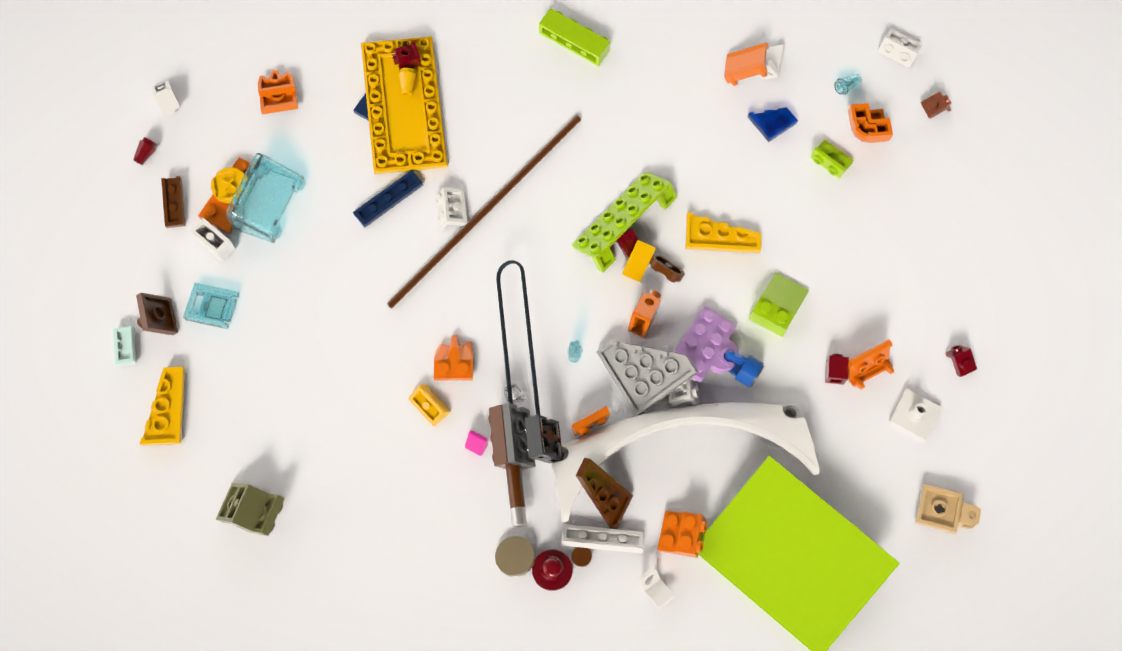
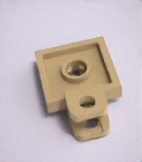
(954, 513)

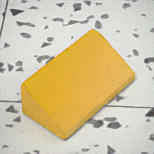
(638, 261)
(429, 404)

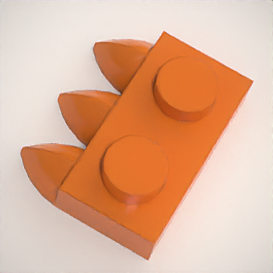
(583, 426)

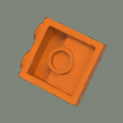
(682, 533)

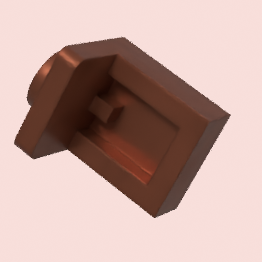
(936, 104)

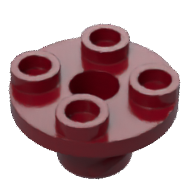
(552, 570)

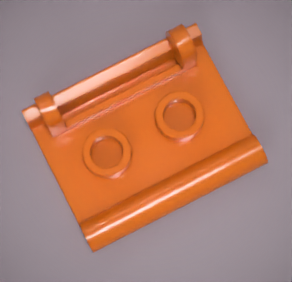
(746, 63)
(870, 364)

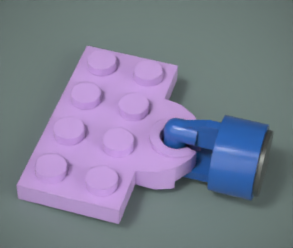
(710, 348)

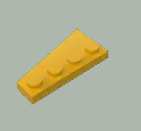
(715, 236)
(167, 410)

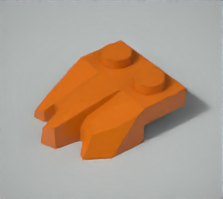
(277, 93)
(454, 361)

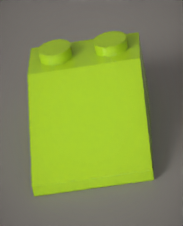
(778, 304)

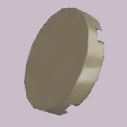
(515, 556)

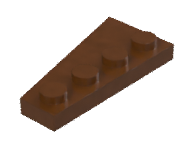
(604, 491)

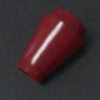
(144, 150)

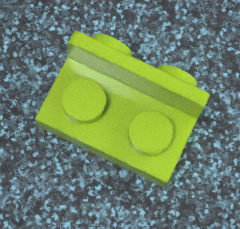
(831, 159)

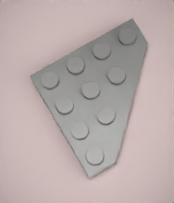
(645, 373)

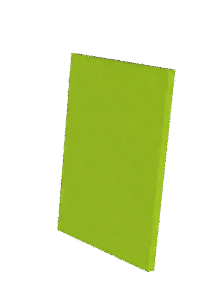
(796, 556)

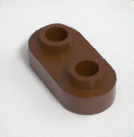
(667, 268)

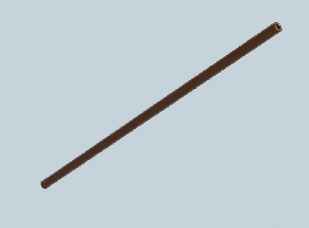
(483, 212)

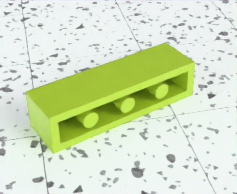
(574, 37)

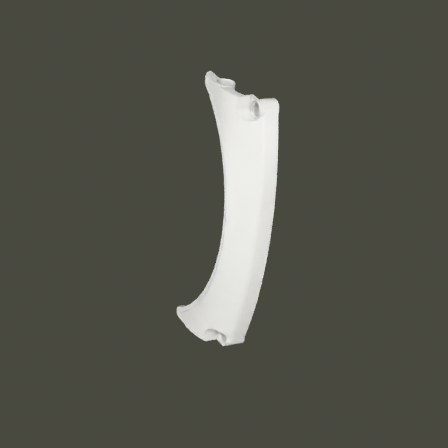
(759, 418)

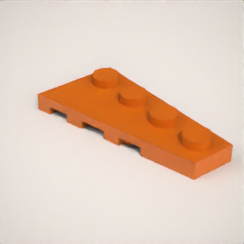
(216, 211)

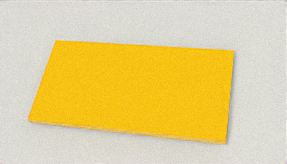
(403, 129)

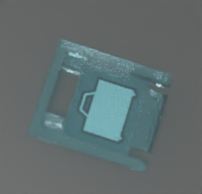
(215, 307)

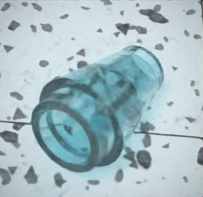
(846, 84)

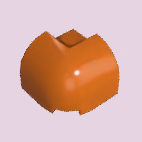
(869, 124)

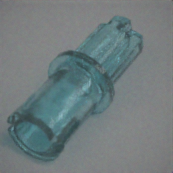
(574, 351)

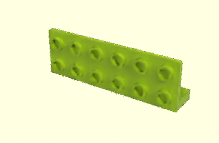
(621, 215)

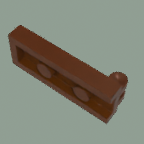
(173, 202)

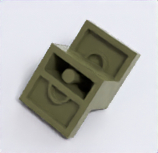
(250, 509)

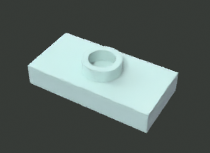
(124, 345)

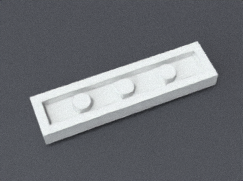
(602, 538)

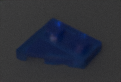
(773, 122)

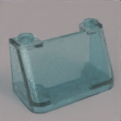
(263, 197)

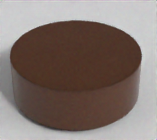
(581, 556)

